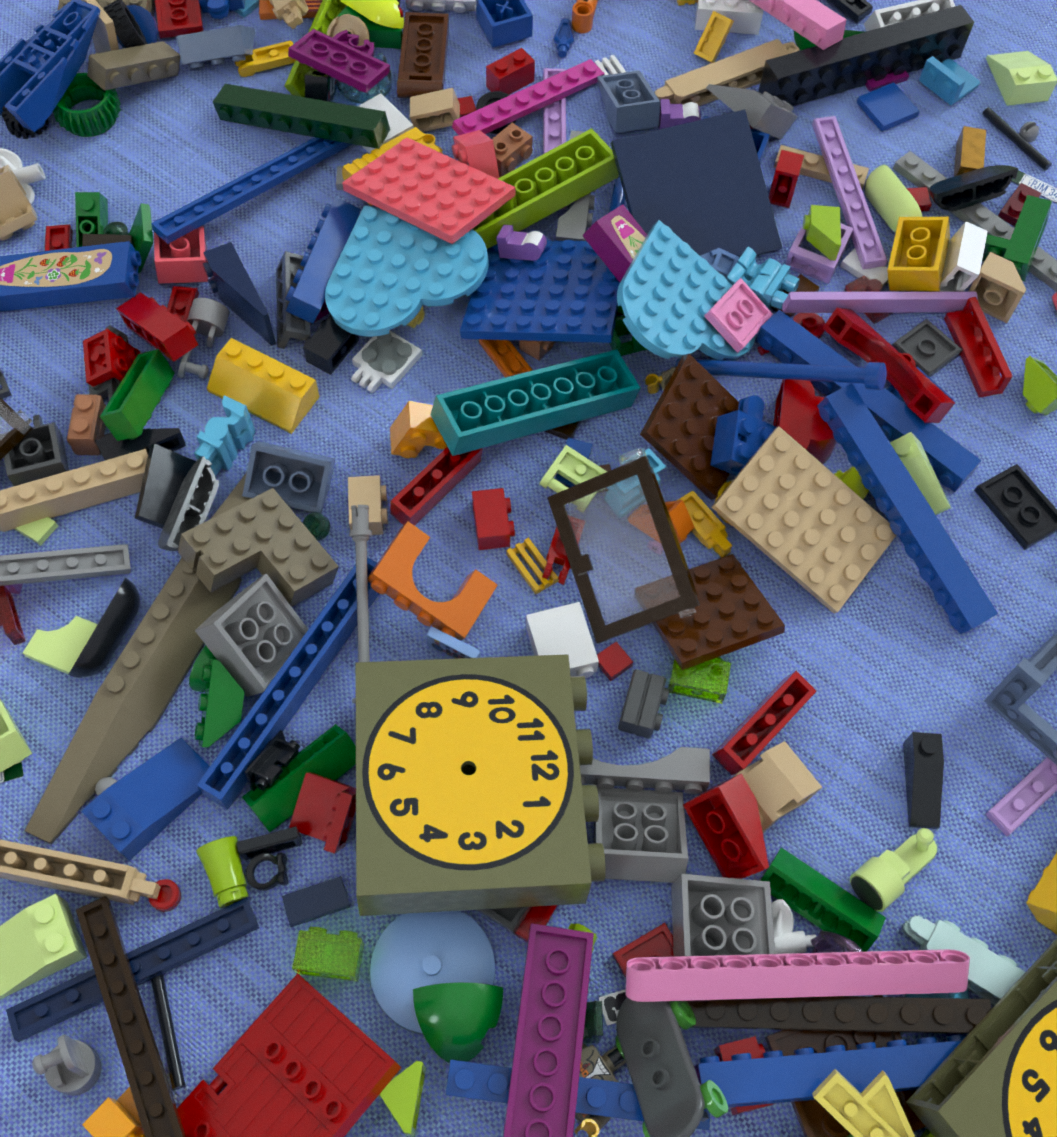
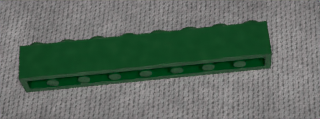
(302, 115)

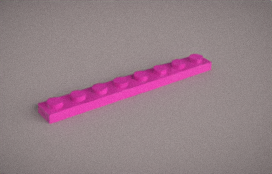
(529, 99)

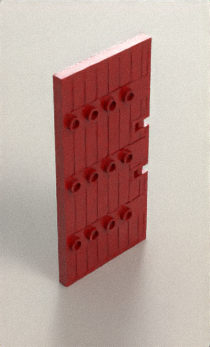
(291, 1074)

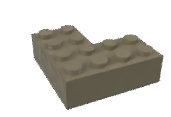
(259, 536)

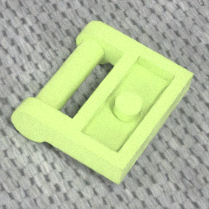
(572, 467)

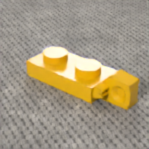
(707, 526)

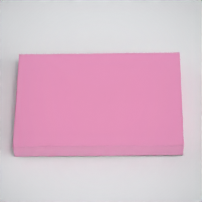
(738, 315)

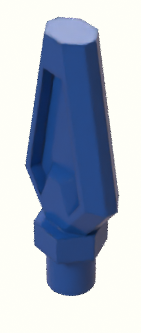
(564, 37)

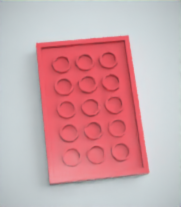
(429, 190)

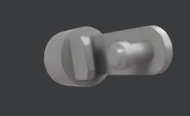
(208, 319)
(70, 1066)

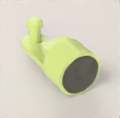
(884, 877)

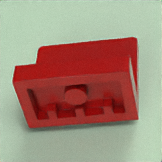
(107, 357)
(325, 811)

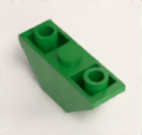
(219, 705)

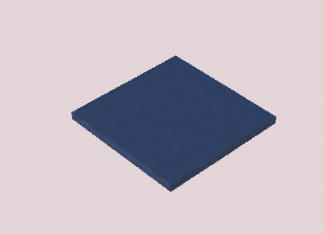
(700, 184)

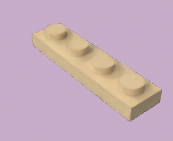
(815, 166)

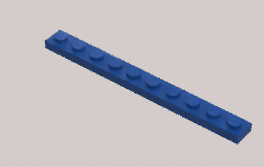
(245, 188)

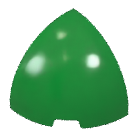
(457, 1017)

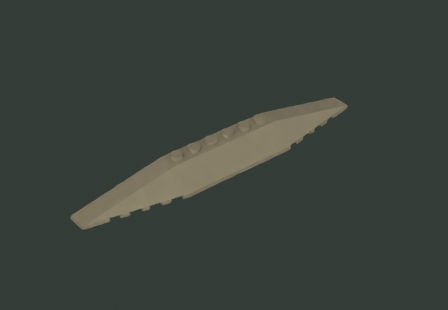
(133, 691)

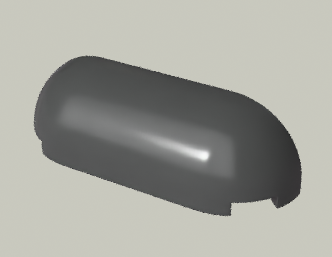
(190, 504)

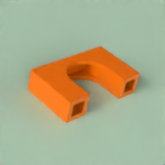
(394, 578)

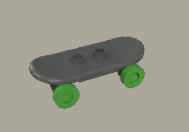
(663, 1068)

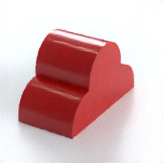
(800, 418)

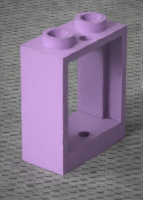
(822, 267)

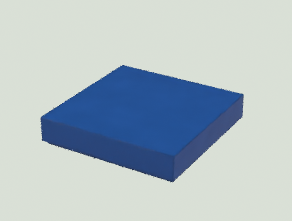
(888, 106)

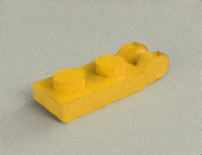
(265, 58)

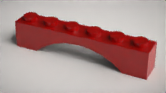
(915, 388)

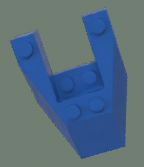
(41, 68)

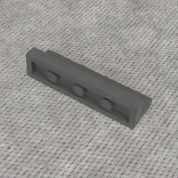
(288, 324)

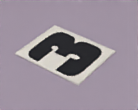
(611, 1005)

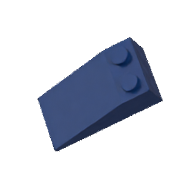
(148, 798)

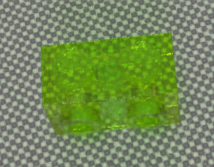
(703, 681)
(328, 954)

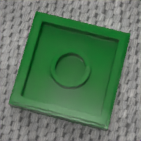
(142, 233)

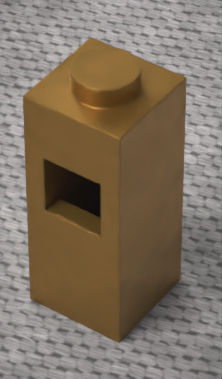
(970, 150)

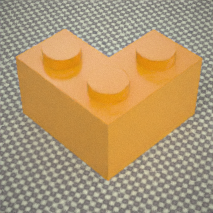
(414, 430)
(116, 1118)

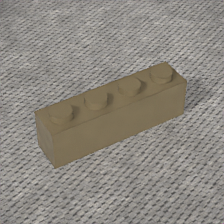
(133, 65)

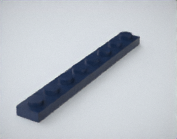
(146, 963)

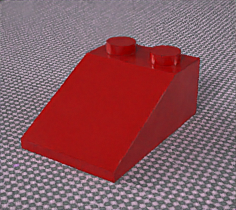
(730, 827)

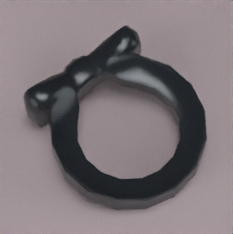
(280, 878)

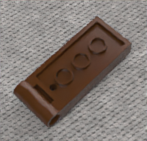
(423, 54)

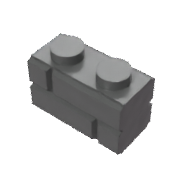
(642, 704)

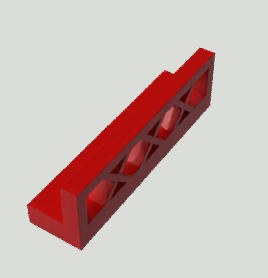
(979, 349)

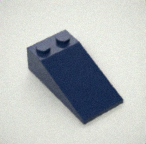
(236, 289)

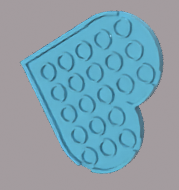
(397, 269)
(668, 296)

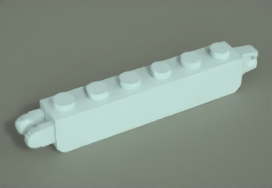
(988, 975)

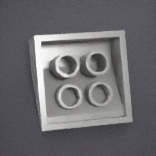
(763, 110)
(253, 634)
(642, 834)
(721, 916)

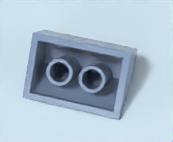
(216, 46)
(295, 475)

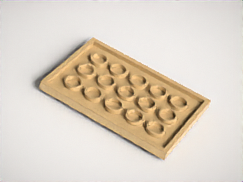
(805, 519)

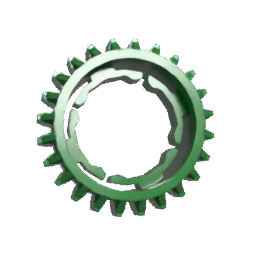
(89, 121)

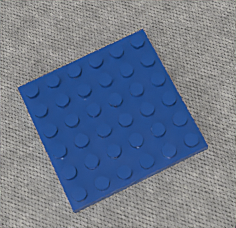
(553, 298)

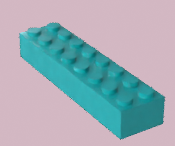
(533, 401)

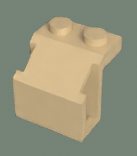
(15, 208)
(779, 783)

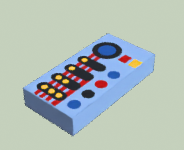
(449, 645)

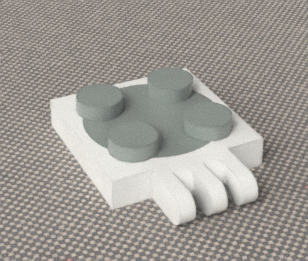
(384, 361)

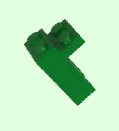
(1025, 237)

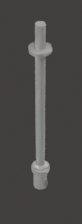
(360, 535)

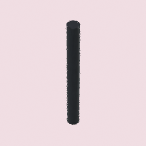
(1017, 139)
(168, 1032)

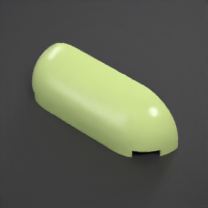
(890, 196)

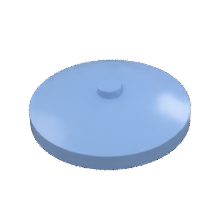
(424, 952)

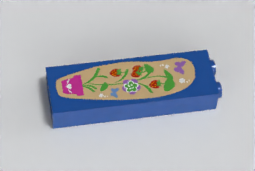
(68, 276)

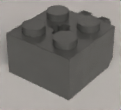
(37, 454)

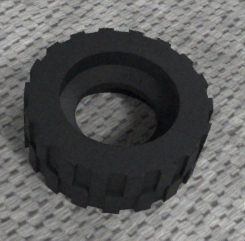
(125, 24)

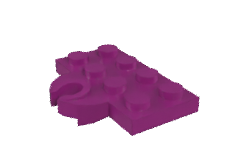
(341, 58)

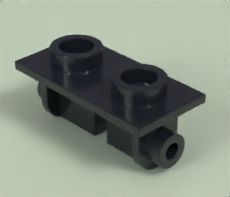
(263, 770)

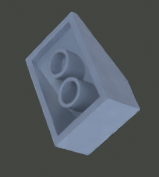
(629, 101)

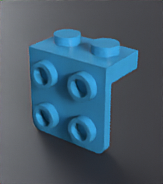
(948, 79)

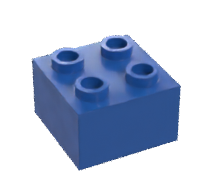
(504, 20)

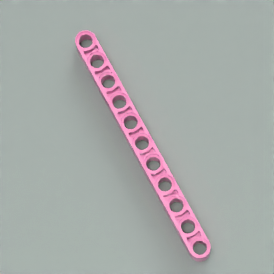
(796, 975)

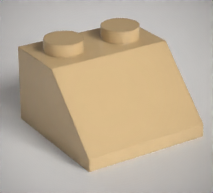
(998, 287)

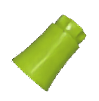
(224, 870)

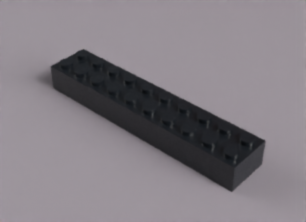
(867, 55)

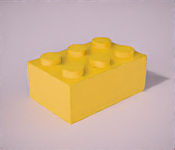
(918, 254)

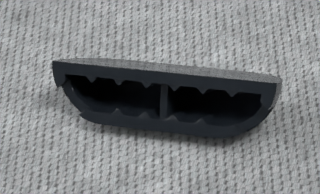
(972, 187)
(108, 632)

